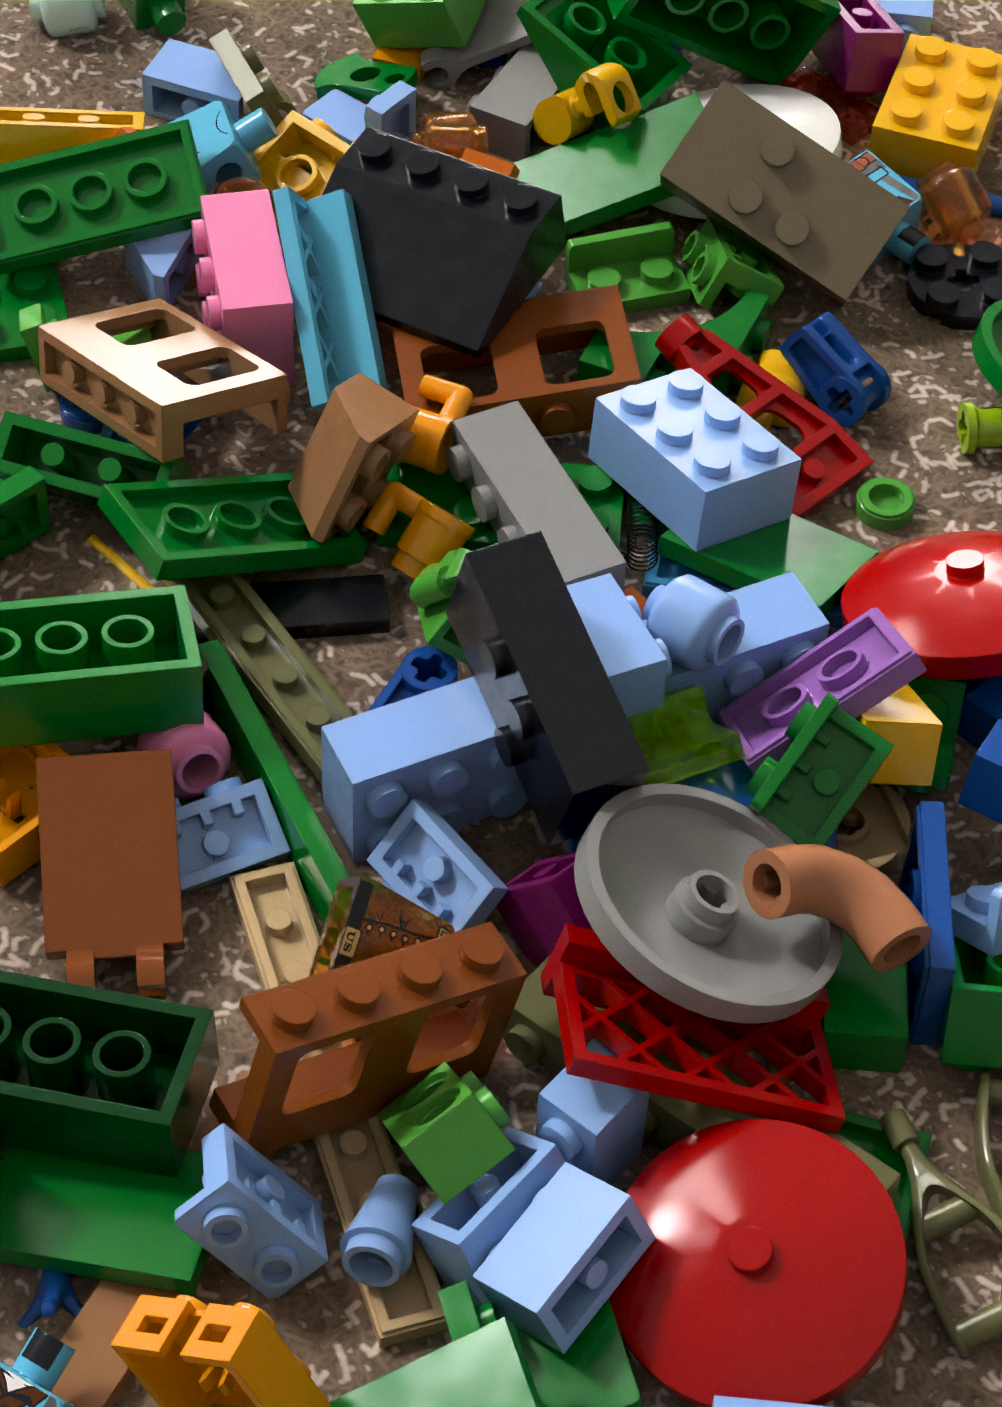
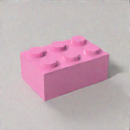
(245, 276)

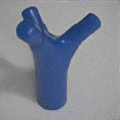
(53, 1290)

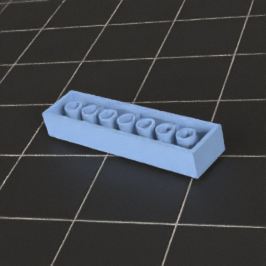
(444, 742)

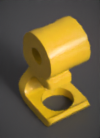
(573, 110)

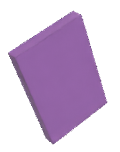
(854, 665)

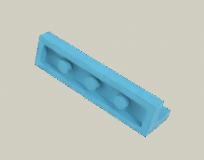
(328, 291)

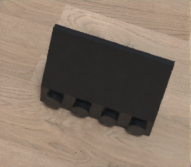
(446, 239)

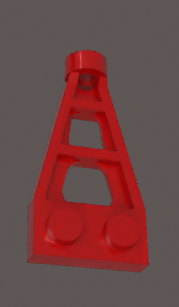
(827, 451)

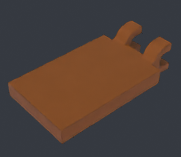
(110, 863)

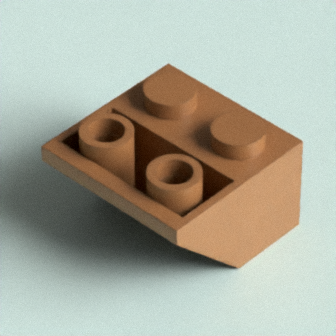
(351, 455)

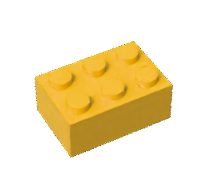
(938, 107)

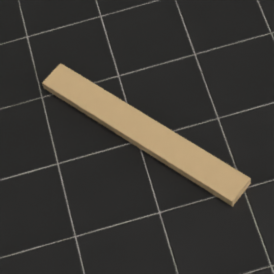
(354, 1156)

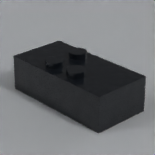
(543, 685)

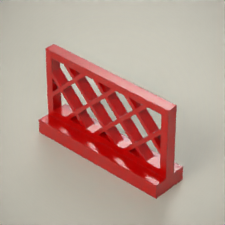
(587, 976)

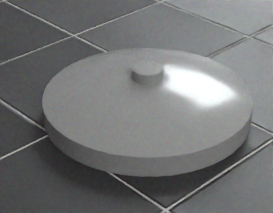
(671, 905)

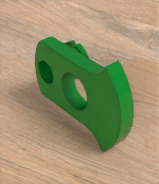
(350, 70)

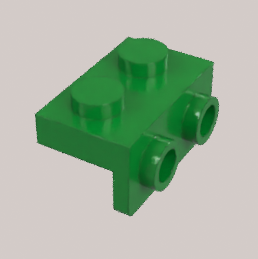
(818, 774)

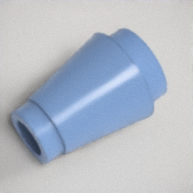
(381, 1236)

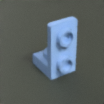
(389, 112)

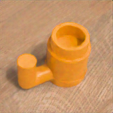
(433, 429)
(428, 534)

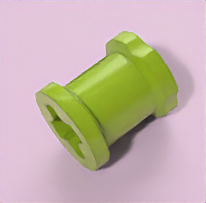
(978, 427)

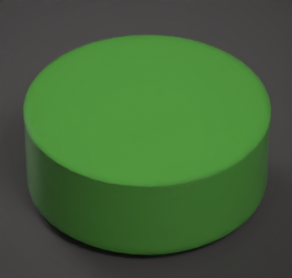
(885, 504)

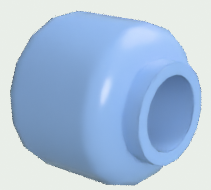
(695, 622)

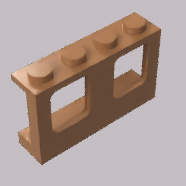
(135, 384)

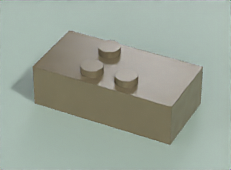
(782, 193)

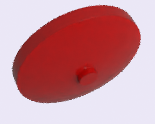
(940, 598)
(766, 1266)

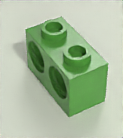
(449, 1129)

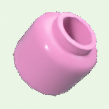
(198, 755)

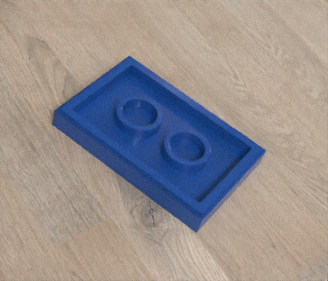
(928, 886)

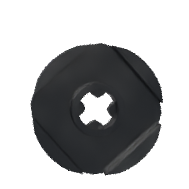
(932, 280)

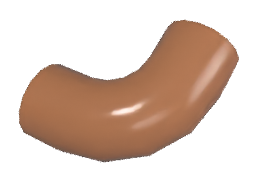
(843, 891)

